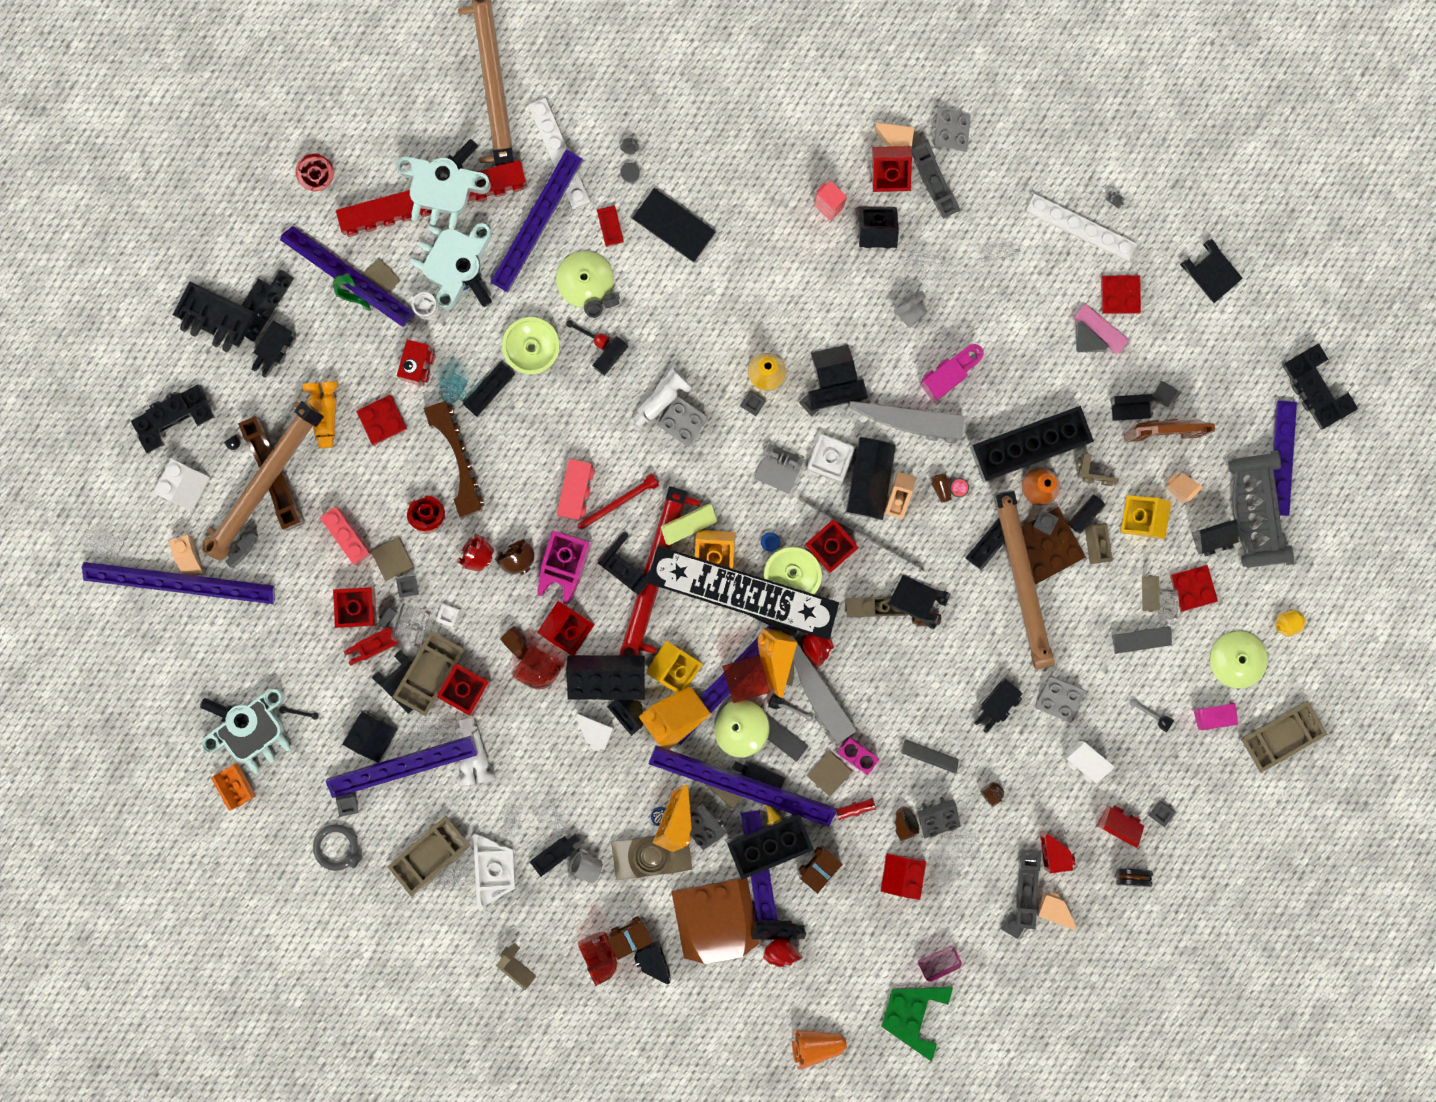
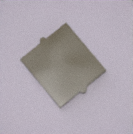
(381, 276)
(392, 559)
(1150, 593)
(829, 773)

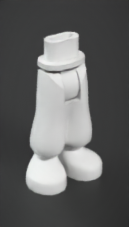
(662, 396)
(479, 762)

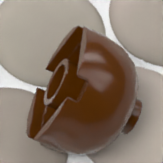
(517, 558)

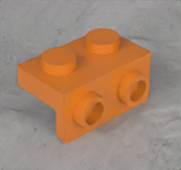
(233, 787)

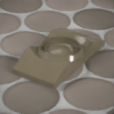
(428, 673)
(1283, 736)
(429, 856)
(643, 858)

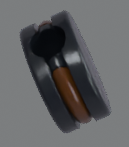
(1134, 877)

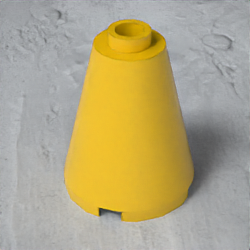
(763, 378)

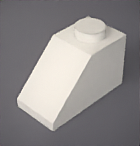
(594, 732)

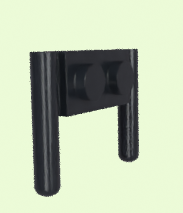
(621, 569)

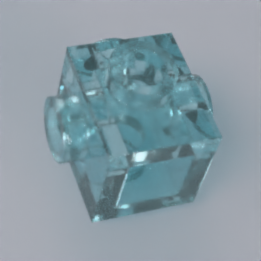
(455, 381)

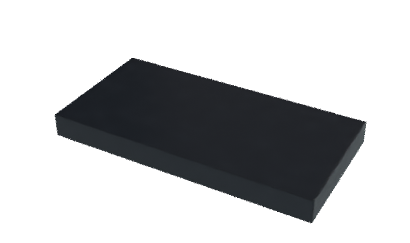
(674, 225)

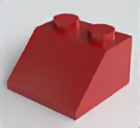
(565, 628)
(1121, 826)
(1055, 855)
(903, 876)

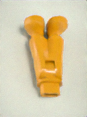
(327, 407)

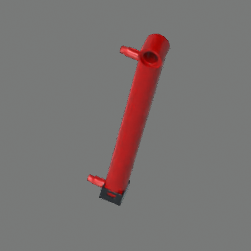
(645, 601)

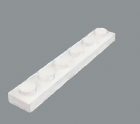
(556, 147)
(1081, 227)

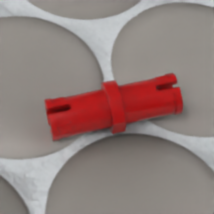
(856, 809)

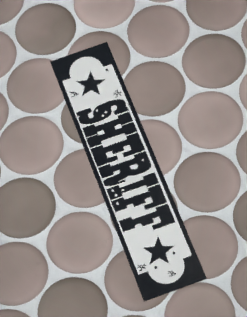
(743, 592)

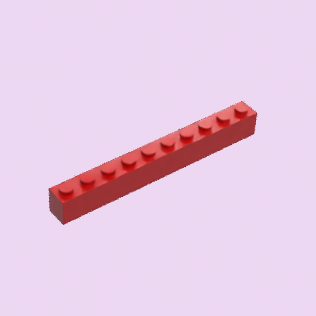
(400, 205)

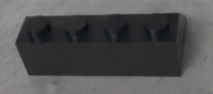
(870, 478)

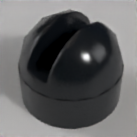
(233, 443)

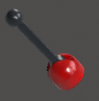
(600, 340)

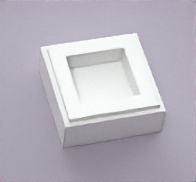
(448, 615)

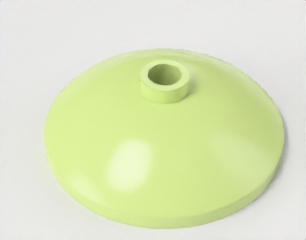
(579, 291)
(527, 332)
(808, 569)
(1226, 655)
(752, 729)

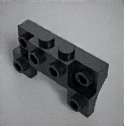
(1314, 391)
(169, 413)

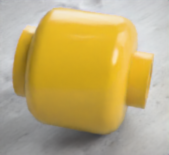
(1290, 622)

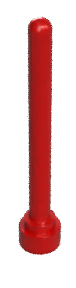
(649, 483)

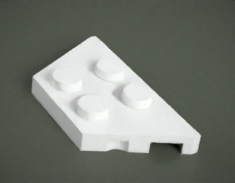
(492, 870)

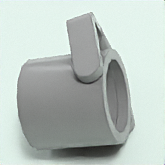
(911, 309)
(585, 867)

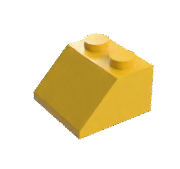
(1146, 517)
(673, 667)

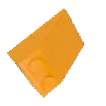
(716, 547)
(776, 656)
(674, 717)
(676, 822)

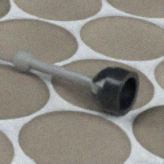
(778, 702)
(1164, 722)

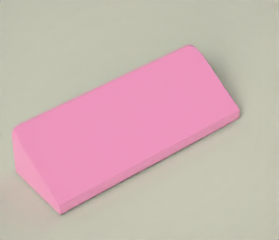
(1102, 329)

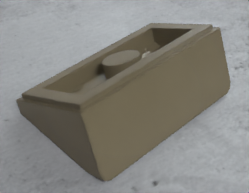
(1098, 543)

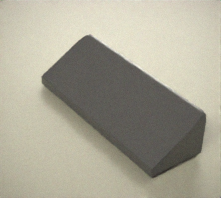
(1142, 639)
(785, 740)
(930, 756)

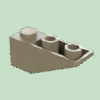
(871, 607)

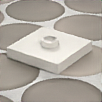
(831, 457)

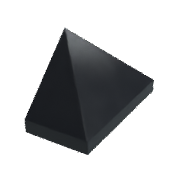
(627, 714)

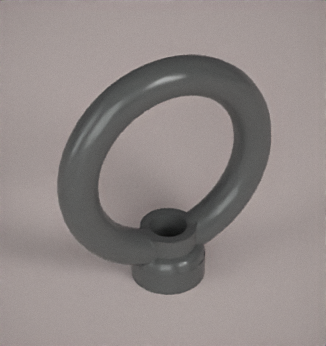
(352, 858)

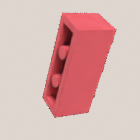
(830, 200)
(575, 489)
(345, 535)

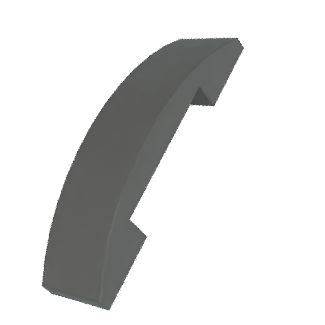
(934, 180)
(1027, 889)

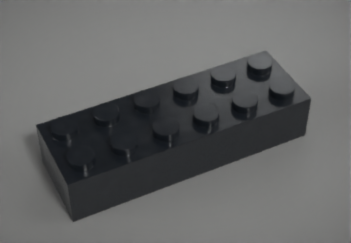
(1031, 444)

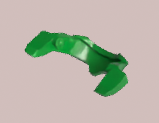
(345, 294)

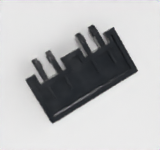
(212, 313)

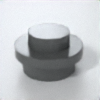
(629, 146)
(1115, 199)
(610, 300)
(593, 308)

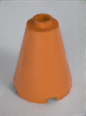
(1034, 487)
(816, 1047)

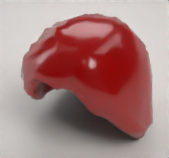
(816, 648)
(781, 953)

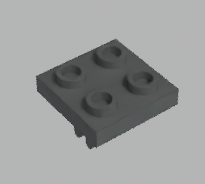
(939, 818)
(705, 827)

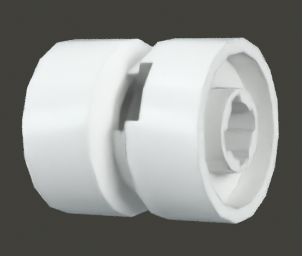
(425, 306)

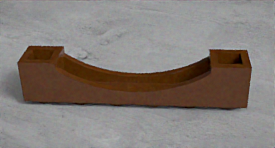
(281, 494)
(467, 501)

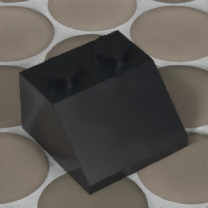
(878, 227)
(834, 366)
(1216, 537)
(370, 736)
(653, 962)

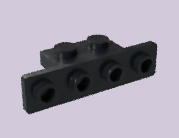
(263, 301)

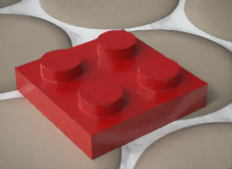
(1121, 294)
(381, 420)
(1194, 588)

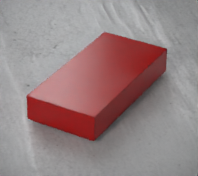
(610, 226)

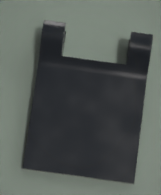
(1213, 273)
(917, 600)
(393, 681)

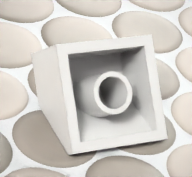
(181, 484)
(1088, 762)

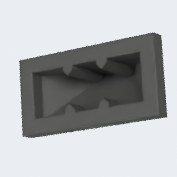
(1087, 340)

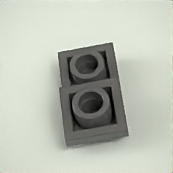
(246, 544)

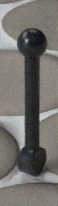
(283, 709)

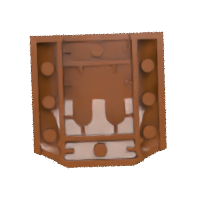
(1187, 429)
(715, 920)

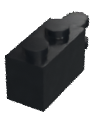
(272, 347)
(999, 703)

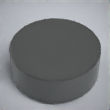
(630, 172)

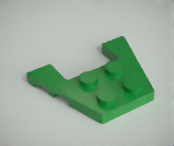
(906, 1012)

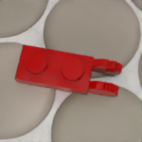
(372, 645)

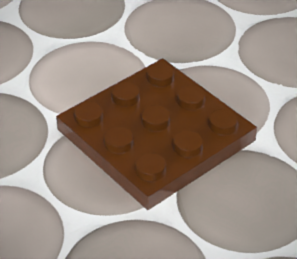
(1053, 552)

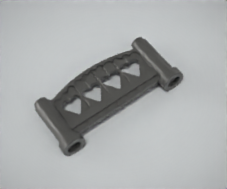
(1273, 550)

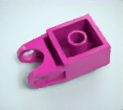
(950, 372)
(558, 569)

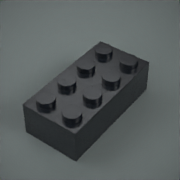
(605, 677)
(769, 845)

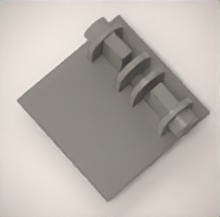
(951, 129)
(683, 421)
(779, 468)
(1060, 699)

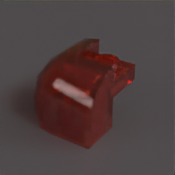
(538, 669)
(598, 956)

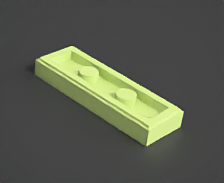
(688, 524)

